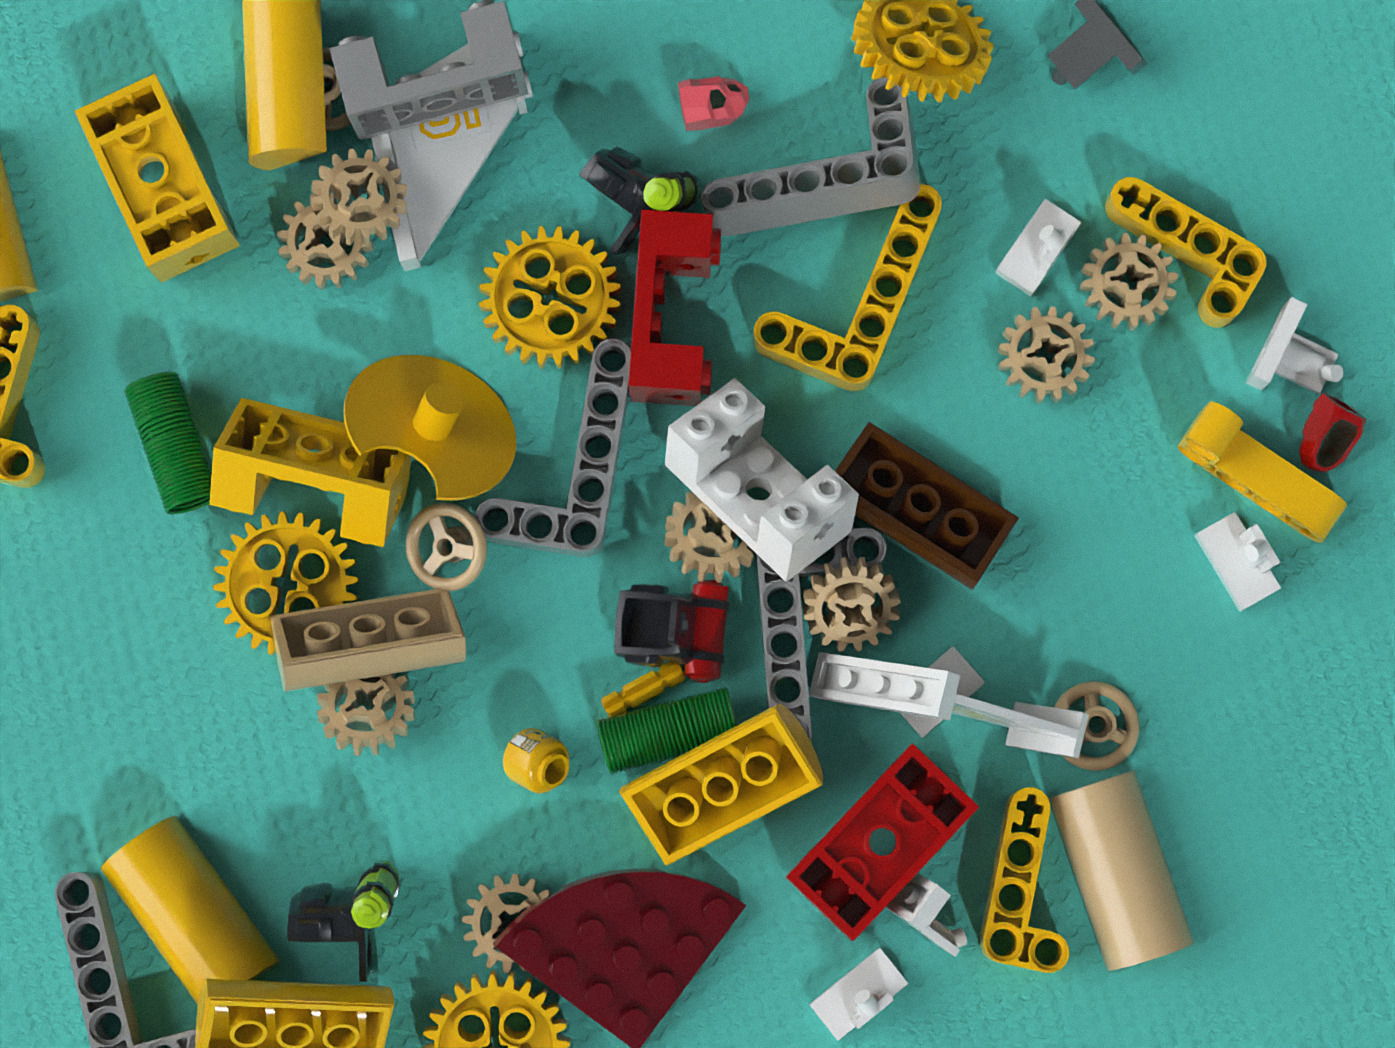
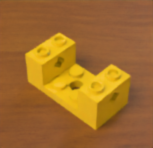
(172, 219)
(277, 442)

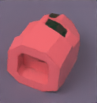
(711, 102)

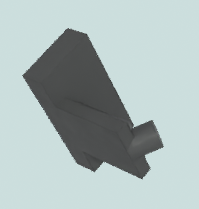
(1092, 48)

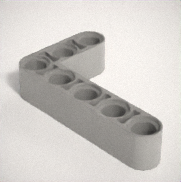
(826, 186)
(585, 469)
(791, 622)
(105, 956)

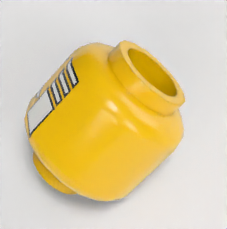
(536, 760)

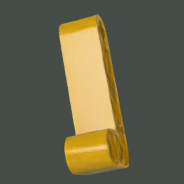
(1181, 245)
(11, 393)
(1259, 473)
(1025, 879)

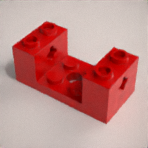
(674, 247)
(843, 872)

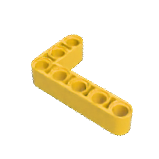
(871, 306)

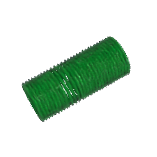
(175, 447)
(664, 730)

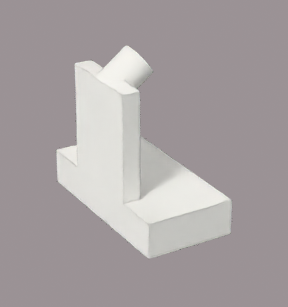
(1038, 247)
(1294, 355)
(1240, 559)
(919, 905)
(859, 994)

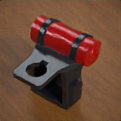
(673, 627)

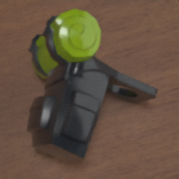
(634, 189)
(346, 913)

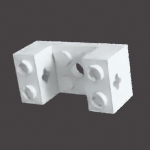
(723, 455)

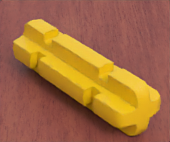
(643, 689)

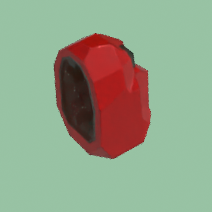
(1329, 433)

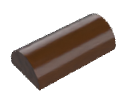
(924, 506)

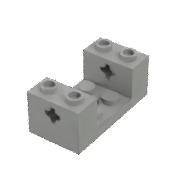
(414, 99)

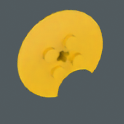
(437, 417)

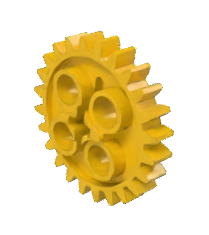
(923, 46)
(566, 262)
(246, 574)
(509, 999)

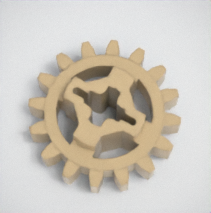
(356, 178)
(313, 252)
(1128, 263)
(1041, 336)
(704, 550)
(851, 604)
(351, 719)
(497, 907)

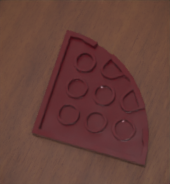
(622, 943)

